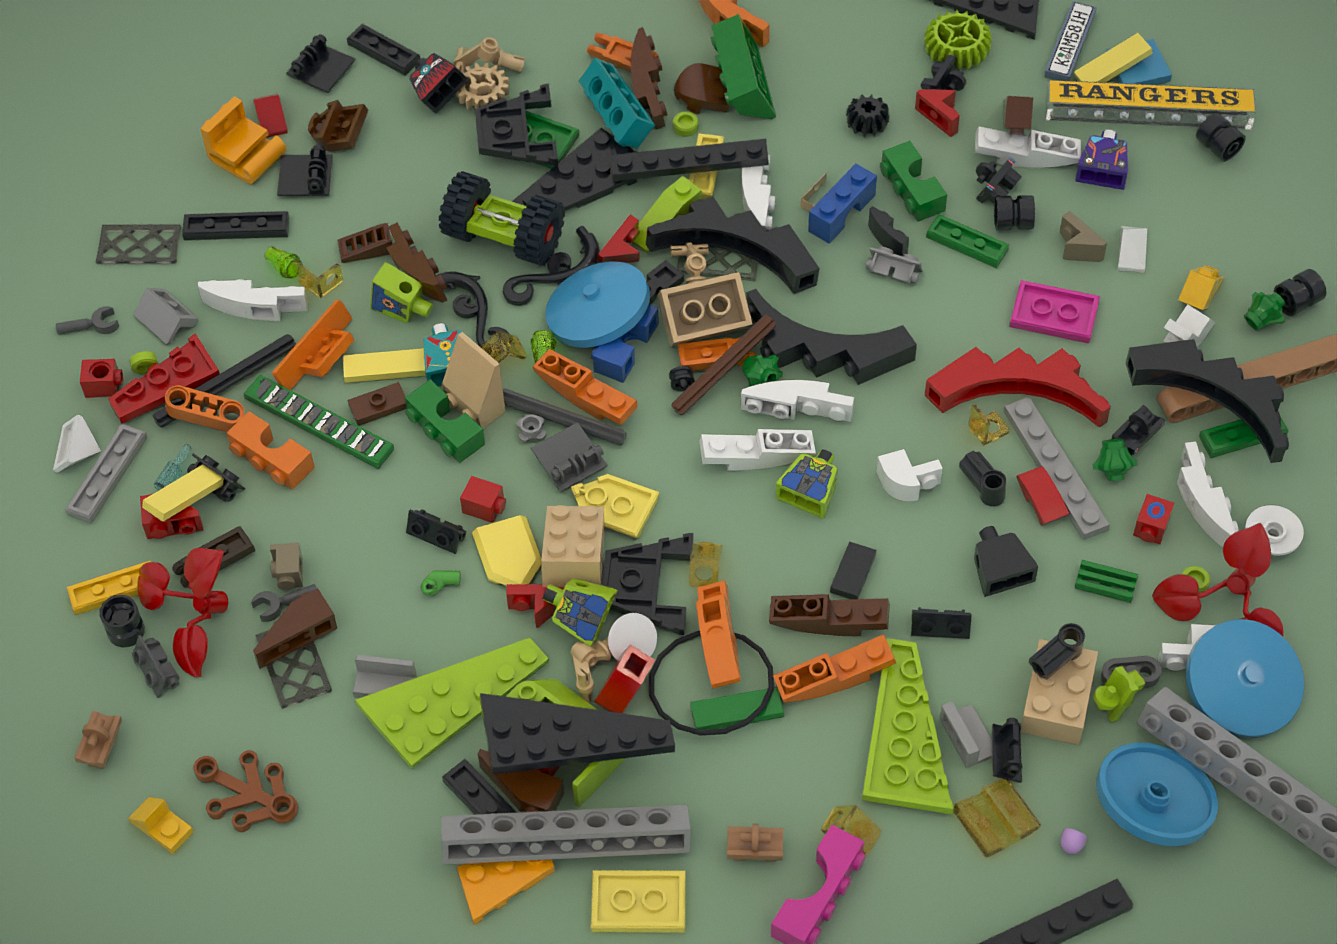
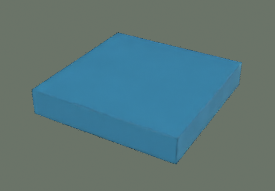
(1148, 71)

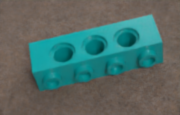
(616, 103)

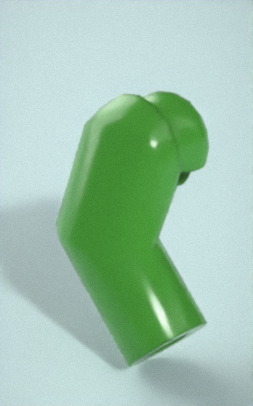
(438, 579)

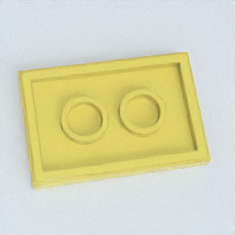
(638, 901)

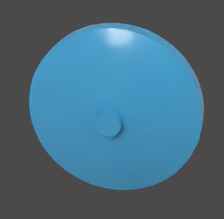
(597, 304)
(1245, 678)
(1156, 794)

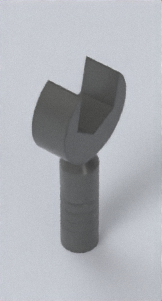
(96, 321)
(275, 602)

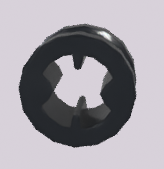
(681, 378)

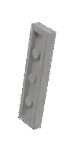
(106, 473)

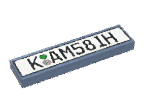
(1070, 41)

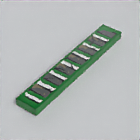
(319, 421)

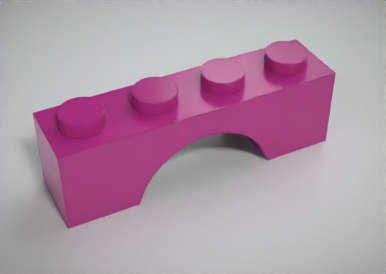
(800, 919)

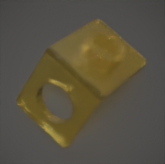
(318, 284)
(499, 347)
(980, 424)
(704, 554)
(854, 823)

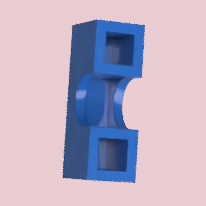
(852, 190)
(616, 357)

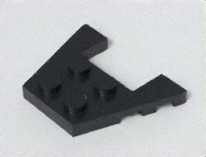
(504, 129)
(636, 576)

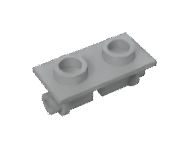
(904, 266)

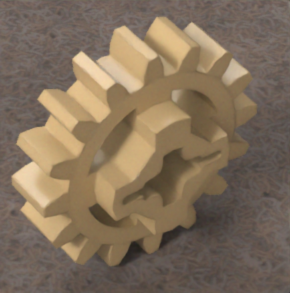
(482, 86)

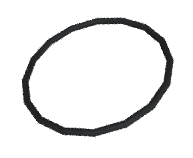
(713, 731)

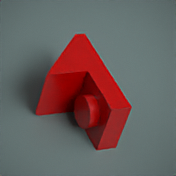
(939, 109)
(618, 248)
(529, 596)

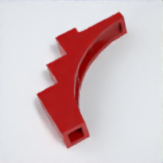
(1017, 373)

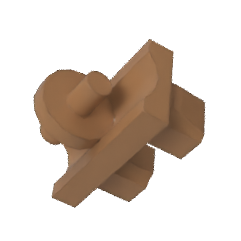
(98, 739)
(755, 843)

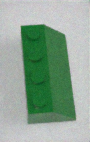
(742, 69)

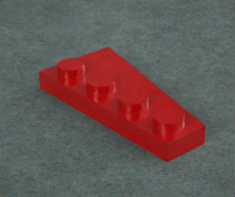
(184, 367)

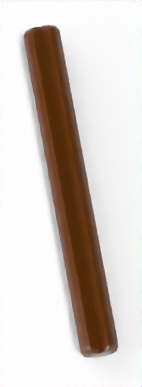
(723, 365)

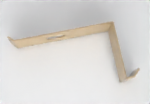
(806, 205)

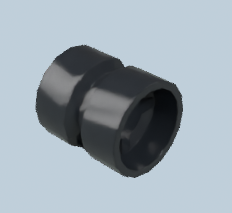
(1218, 136)
(1014, 212)
(1302, 291)
(121, 620)

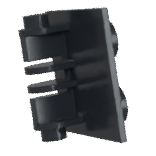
(320, 65)
(305, 174)

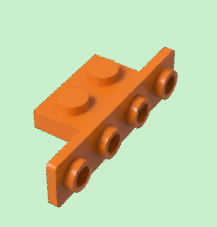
(317, 348)

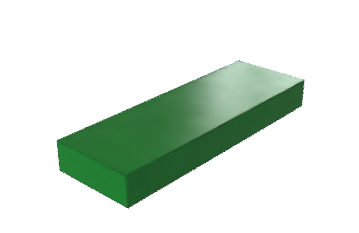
(967, 241)
(1230, 438)
(734, 708)

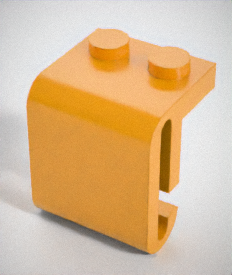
(240, 143)

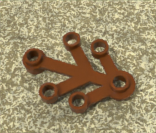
(248, 793)

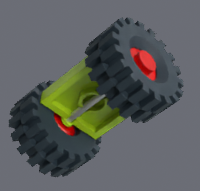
(472, 211)

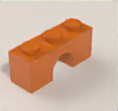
(285, 464)

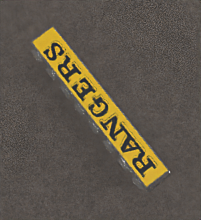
(1147, 103)

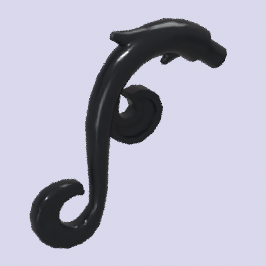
(555, 274)
(465, 310)

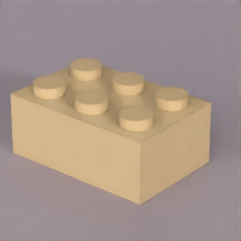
(704, 309)
(573, 544)
(1059, 704)

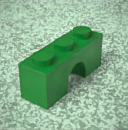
(920, 197)
(457, 436)

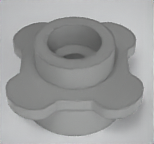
(528, 422)

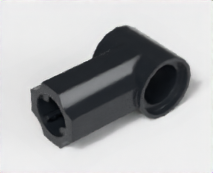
(985, 478)
(1057, 651)

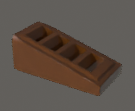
(377, 234)

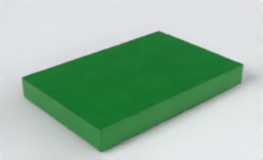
(546, 130)

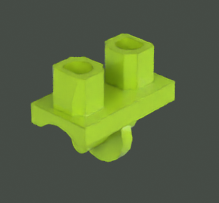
(1118, 692)

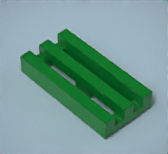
(1106, 576)

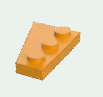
(493, 883)

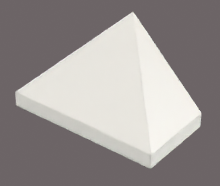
(1132, 249)
(74, 444)

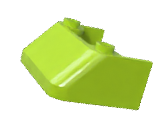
(553, 691)

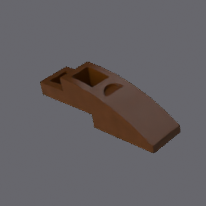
(645, 76)
(416, 264)
(829, 617)

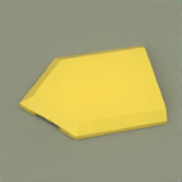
(624, 503)
(508, 551)

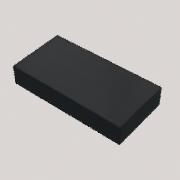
(853, 571)

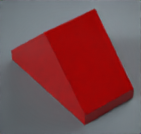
(270, 114)

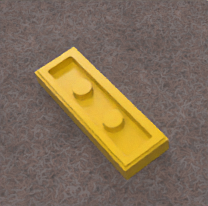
(93, 592)

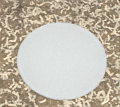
(632, 630)

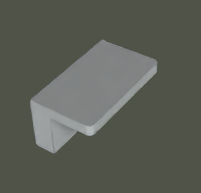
(163, 314)
(380, 673)
(967, 733)

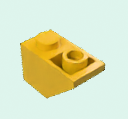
(1201, 287)

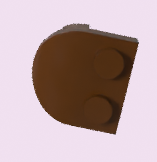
(701, 88)
(338, 126)

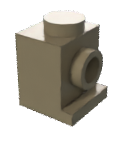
(287, 565)

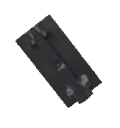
(230, 480)
(430, 529)
(941, 624)
(1007, 750)

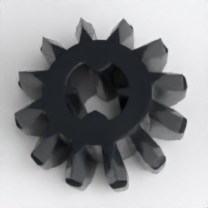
(867, 115)

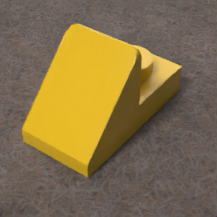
(161, 824)

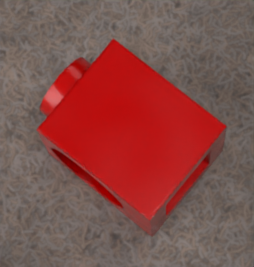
(100, 377)

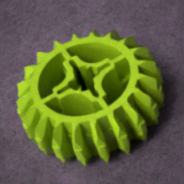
(958, 36)

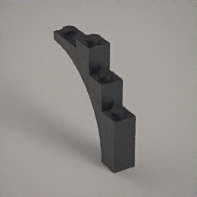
(743, 234)
(822, 352)
(1183, 367)

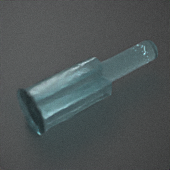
(172, 470)

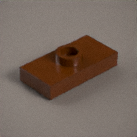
(377, 403)

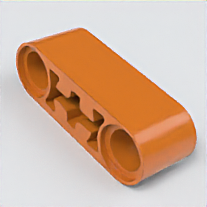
(202, 400)

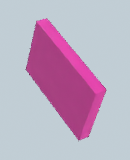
(1054, 311)

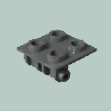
(569, 457)

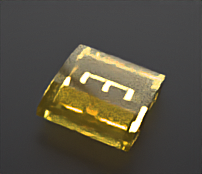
(996, 817)

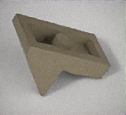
(1082, 241)

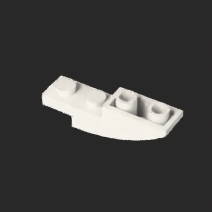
(1032, 151)
(757, 194)
(244, 301)
(789, 396)
(764, 450)
(1204, 502)

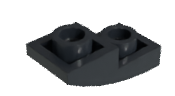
(882, 228)

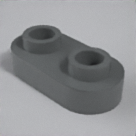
(1139, 663)

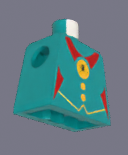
(438, 352)

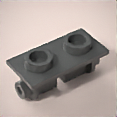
(148, 656)

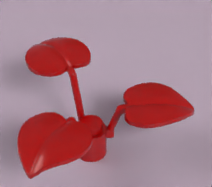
(1250, 555)
(201, 571)

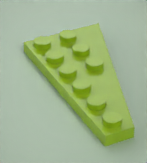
(438, 705)
(904, 745)

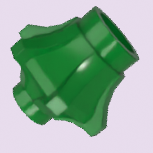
(1265, 310)
(761, 370)
(1114, 459)

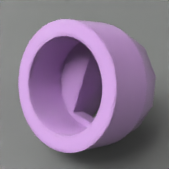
(1072, 841)

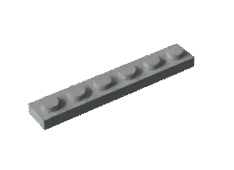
(1048, 453)

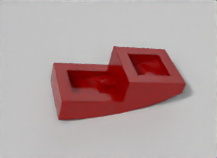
(1043, 494)

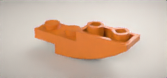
(722, 9)
(583, 390)
(717, 634)
(835, 673)

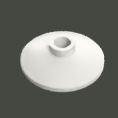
(1281, 523)

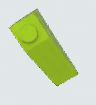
(669, 205)

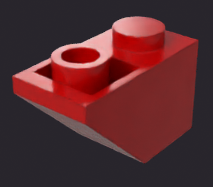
(183, 522)
(624, 680)

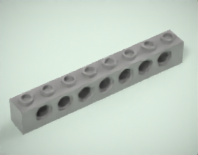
(1243, 771)
(565, 834)

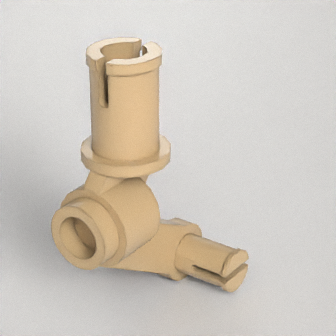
(488, 52)
(695, 263)
(584, 658)

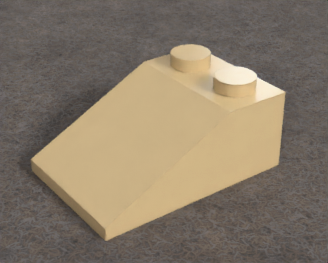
(474, 382)

